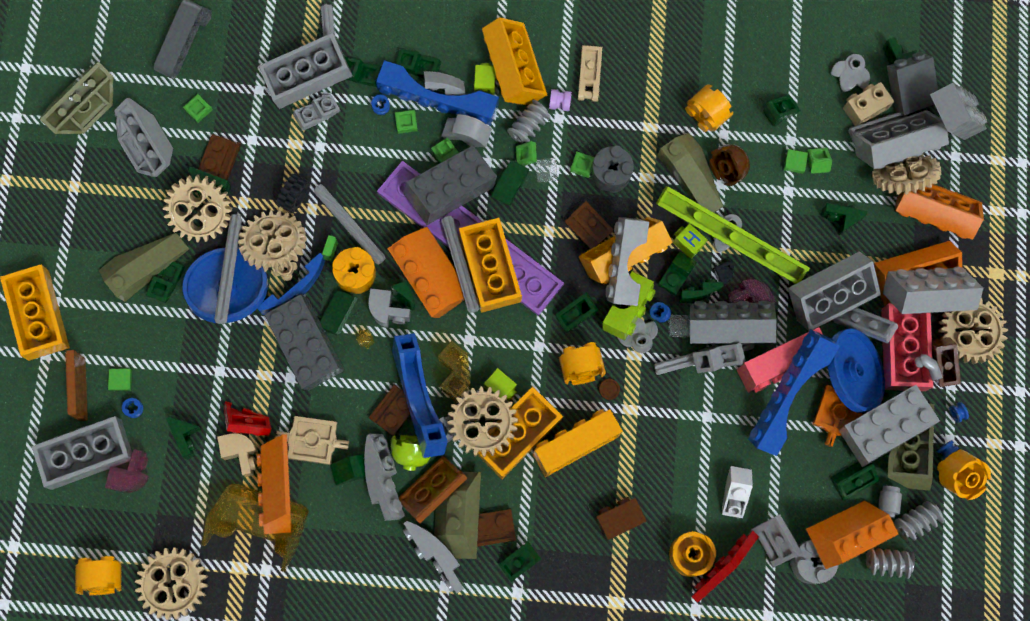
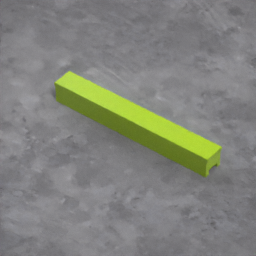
(732, 235)

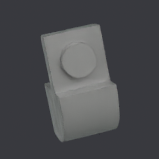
(467, 129)
(381, 308)
(718, 356)

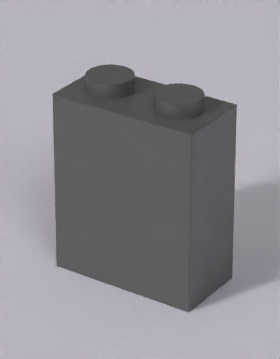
(912, 83)

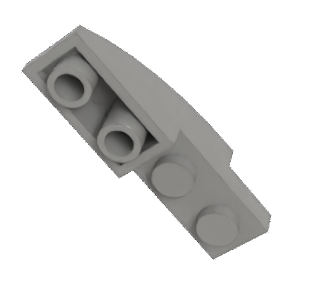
(378, 472)
(429, 547)

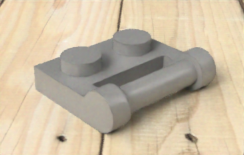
(777, 541)

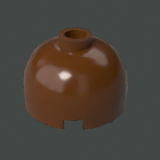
(730, 164)

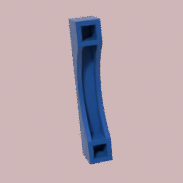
(396, 81)
(812, 356)
(425, 421)

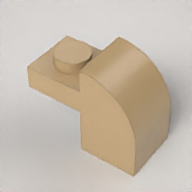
(239, 446)

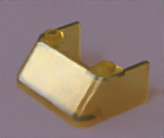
(240, 511)

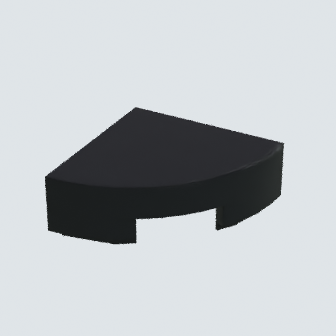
(724, 271)

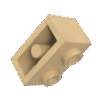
(868, 104)

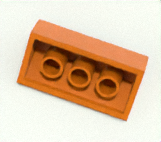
(943, 209)
(942, 255)
(428, 271)
(275, 486)
(851, 533)

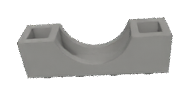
(629, 235)

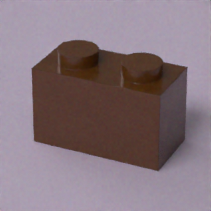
(946, 354)
(620, 519)

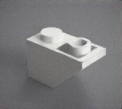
(737, 492)

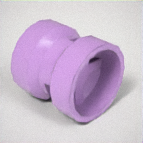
(560, 100)

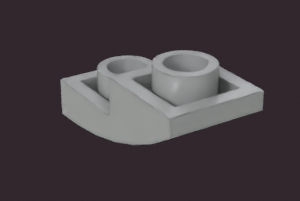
(451, 84)
(317, 112)

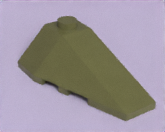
(913, 461)

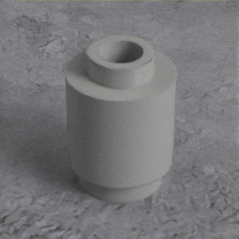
(890, 500)

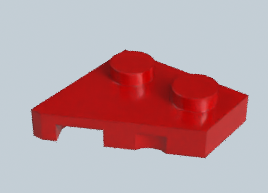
(246, 421)

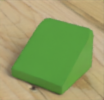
(819, 160)

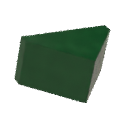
(348, 469)

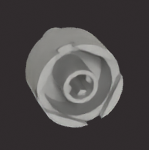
(804, 569)

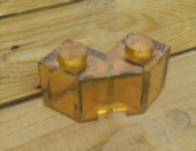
(457, 362)

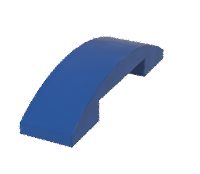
(313, 268)

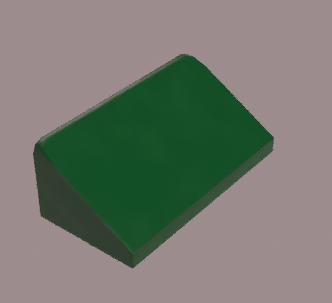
(402, 293)
(337, 312)
(854, 479)

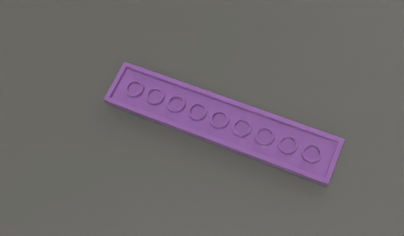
(535, 282)

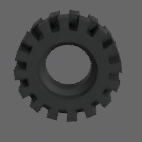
(293, 193)

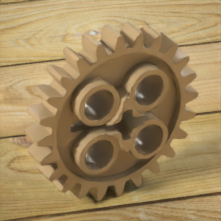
(919, 170)
(184, 195)
(272, 241)
(975, 348)
(481, 402)
(151, 587)

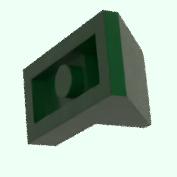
(895, 51)
(780, 109)
(219, 181)
(847, 216)
(677, 273)
(577, 312)
(181, 431)
(519, 561)

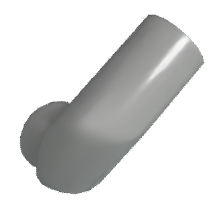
(930, 364)

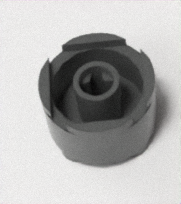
(614, 158)

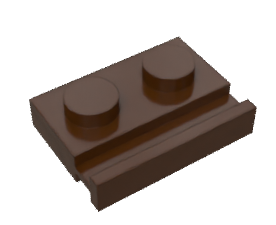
(219, 157)
(589, 225)
(391, 411)
(495, 528)

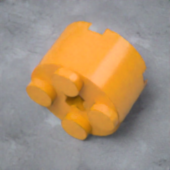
(709, 108)
(348, 280)
(582, 364)
(964, 474)
(695, 542)
(98, 576)

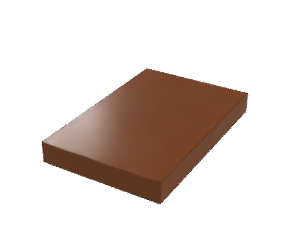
(76, 385)
(432, 489)

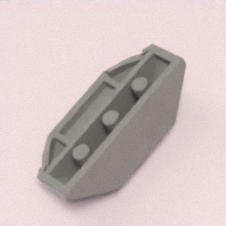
(142, 138)

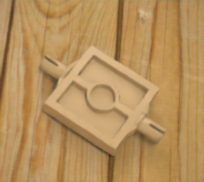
(313, 440)

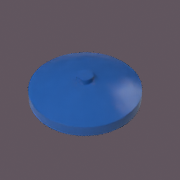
(203, 282)
(857, 371)

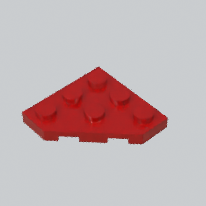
(725, 566)

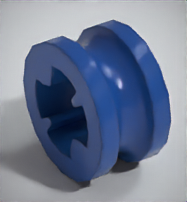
(383, 98)
(656, 309)
(126, 403)
(959, 412)
(947, 449)

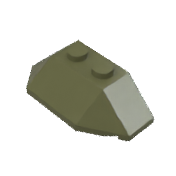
(81, 102)
(458, 518)

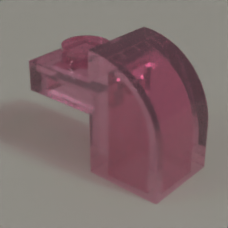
(751, 291)
(131, 479)

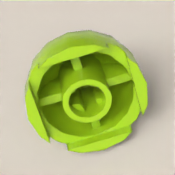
(407, 452)

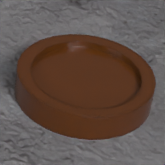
(609, 389)

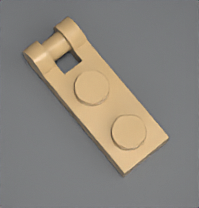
(590, 72)

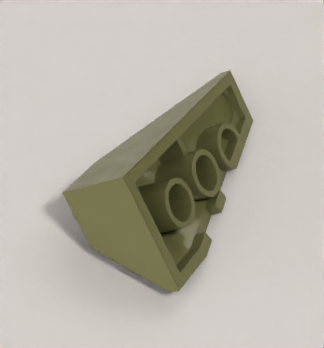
(689, 167)
(136, 268)

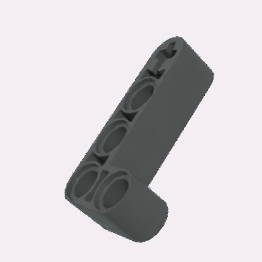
(180, 37)

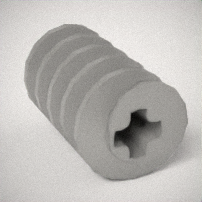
(529, 122)
(918, 519)
(890, 561)

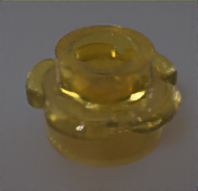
(365, 338)

